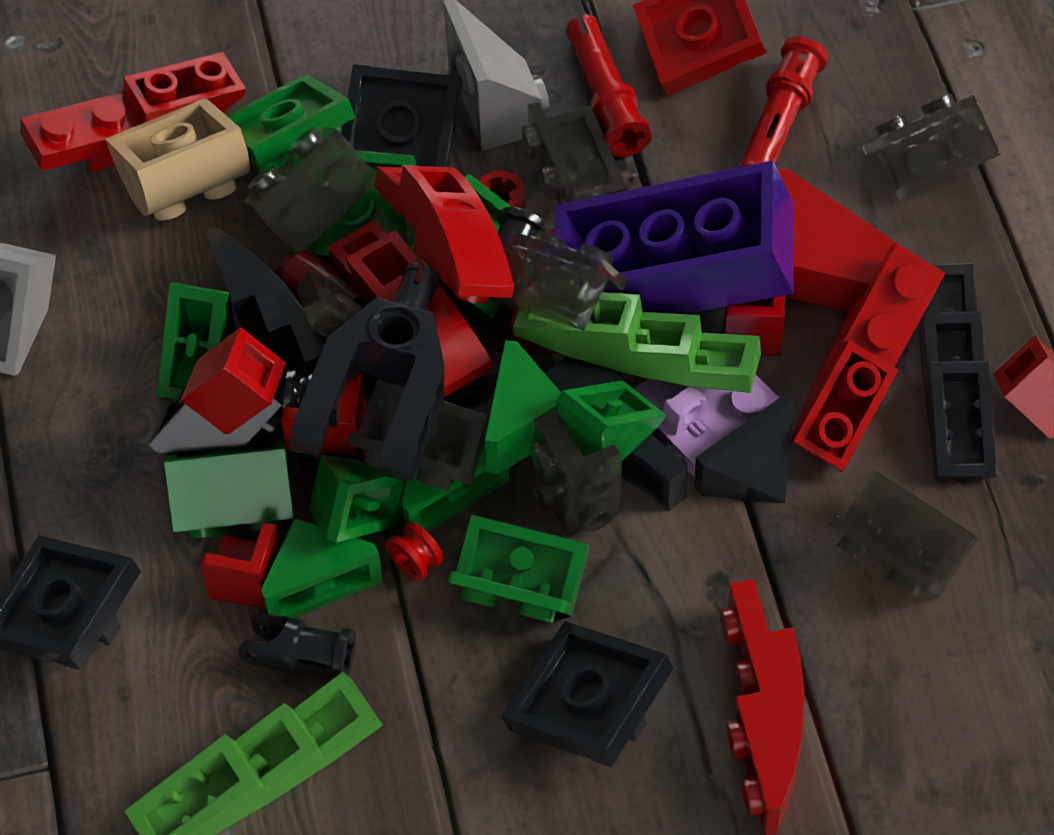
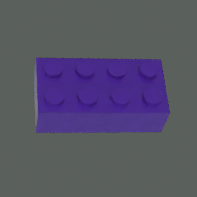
(693, 238)

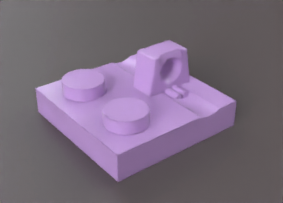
(701, 416)

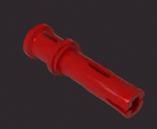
(787, 93)
(612, 99)

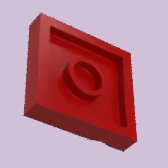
(697, 38)

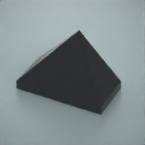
(750, 459)

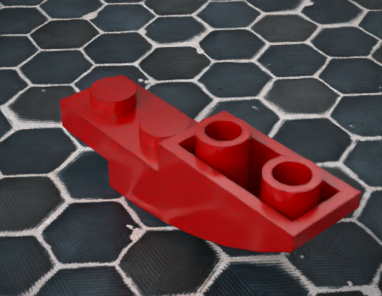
(81, 129)
(450, 228)
(375, 267)
(864, 357)
(770, 706)

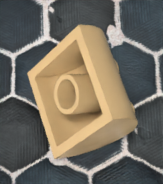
(179, 158)

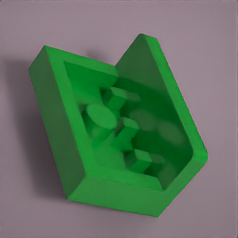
(520, 567)

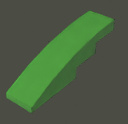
(650, 345)
(259, 766)

